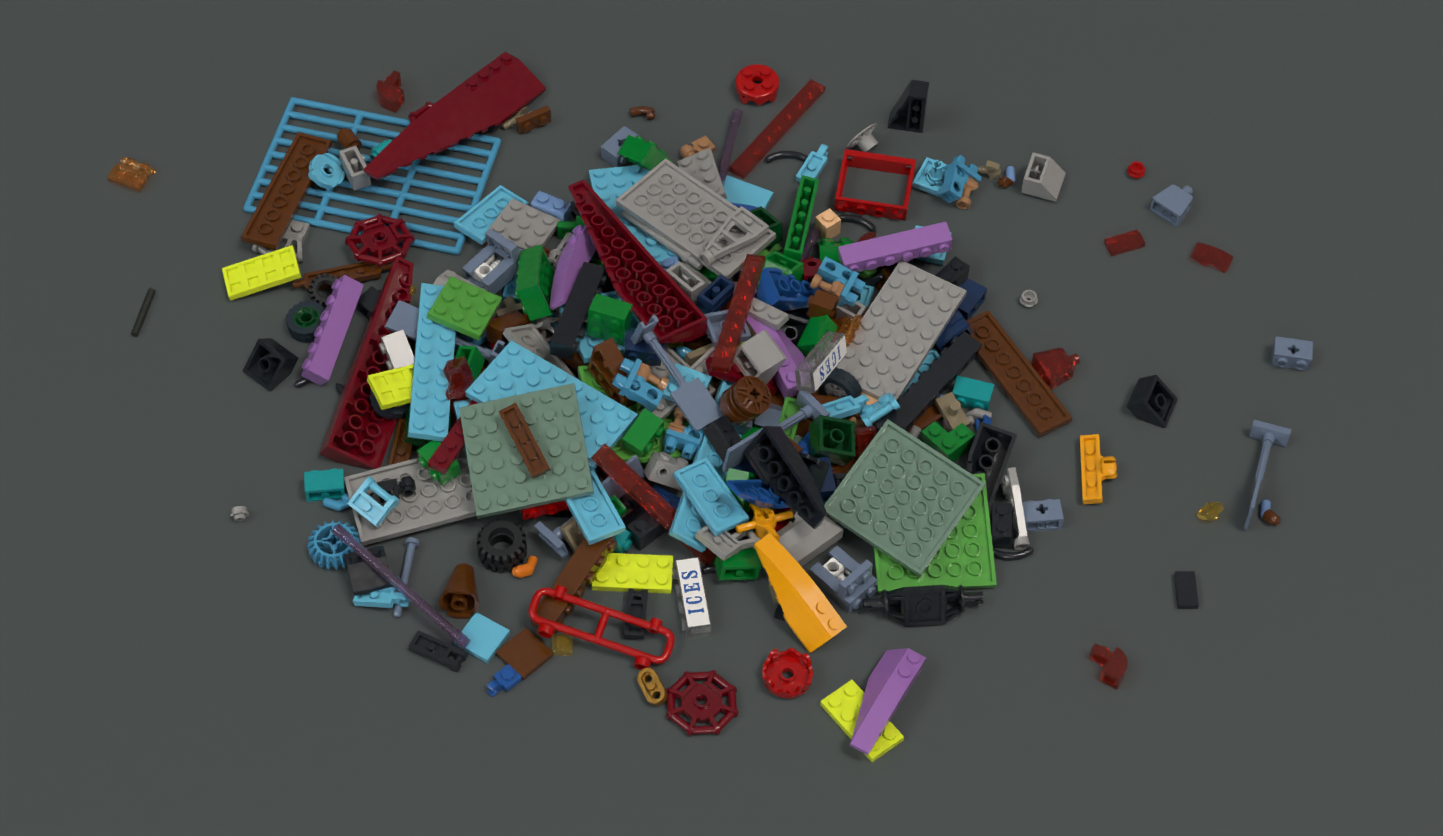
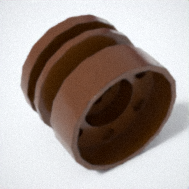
(745, 400)

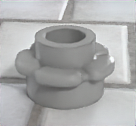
(1031, 295)
(239, 513)

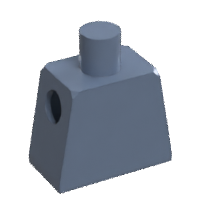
(1173, 203)

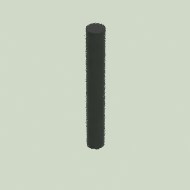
(143, 312)

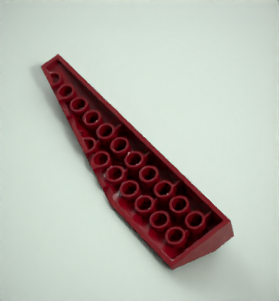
(636, 273)

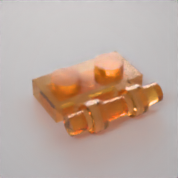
(128, 177)
(848, 327)

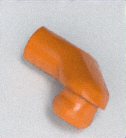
(525, 569)

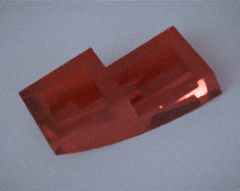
(1207, 254)

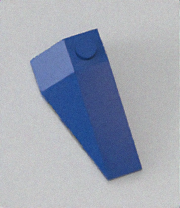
(783, 291)
(757, 493)

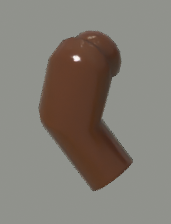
(640, 110)

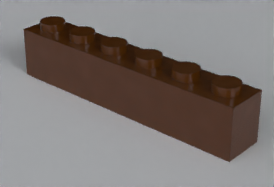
(575, 577)

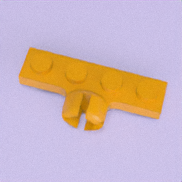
(1094, 468)

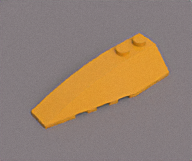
(801, 600)

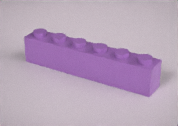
(896, 247)
(332, 330)

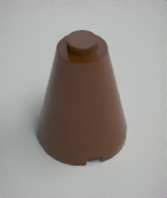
(460, 593)

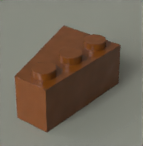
(604, 366)

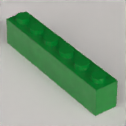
(800, 217)

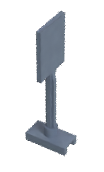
(406, 316)
(691, 397)
(809, 408)
(1269, 435)
(611, 487)

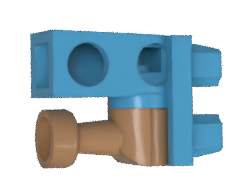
(959, 182)
(841, 281)
(635, 384)
(682, 437)

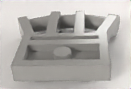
(294, 235)
(726, 544)

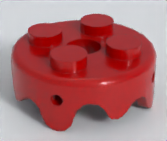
(760, 92)
(791, 662)

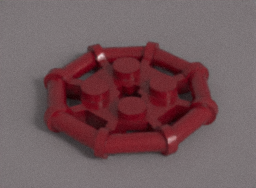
(373, 229)
(697, 712)

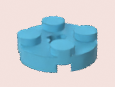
(320, 177)

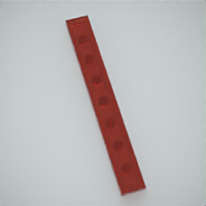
(777, 129)
(737, 313)
(643, 494)

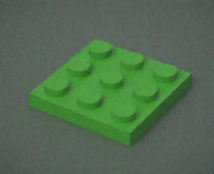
(464, 308)

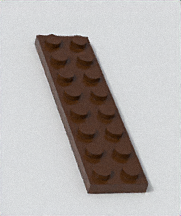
(284, 192)
(1017, 376)

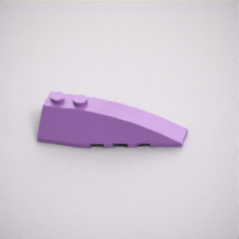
(577, 250)
(785, 376)
(884, 694)

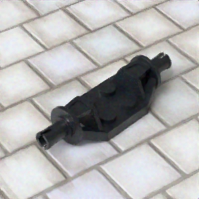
(923, 604)

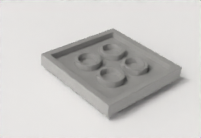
(525, 225)

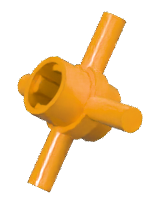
(764, 521)

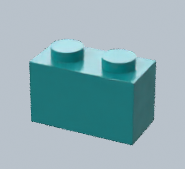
(973, 393)
(324, 484)

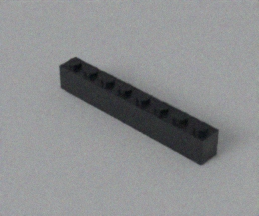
(933, 382)

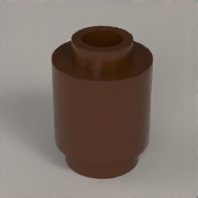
(348, 139)

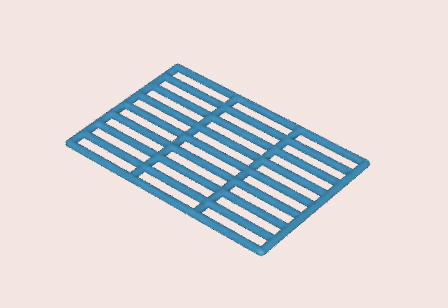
(406, 181)

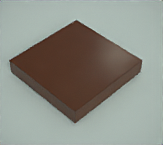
(524, 653)

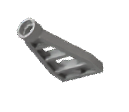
(743, 220)
(1011, 490)

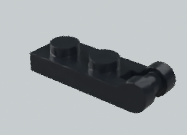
(638, 609)
(438, 651)

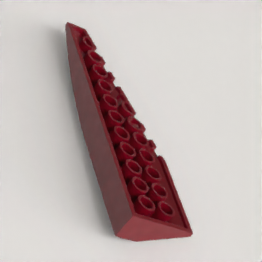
(471, 107)
(356, 431)

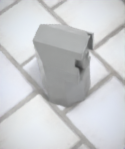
(805, 542)

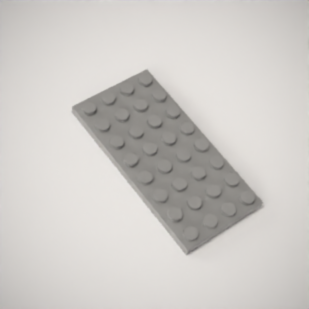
(687, 215)
(900, 330)
(426, 508)

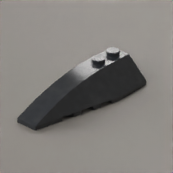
(990, 456)
(786, 473)

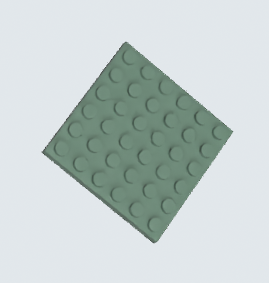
(496, 467)
(903, 497)

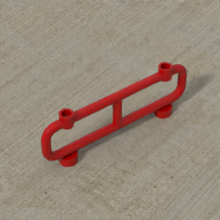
(642, 659)

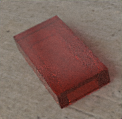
(1124, 242)

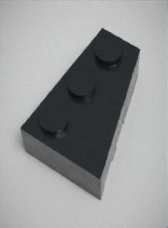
(910, 108)

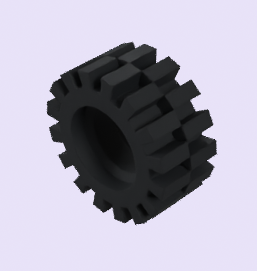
(316, 283)

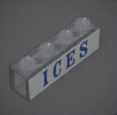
(820, 362)
(692, 597)

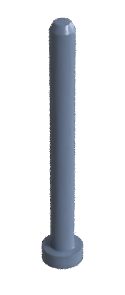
(411, 544)

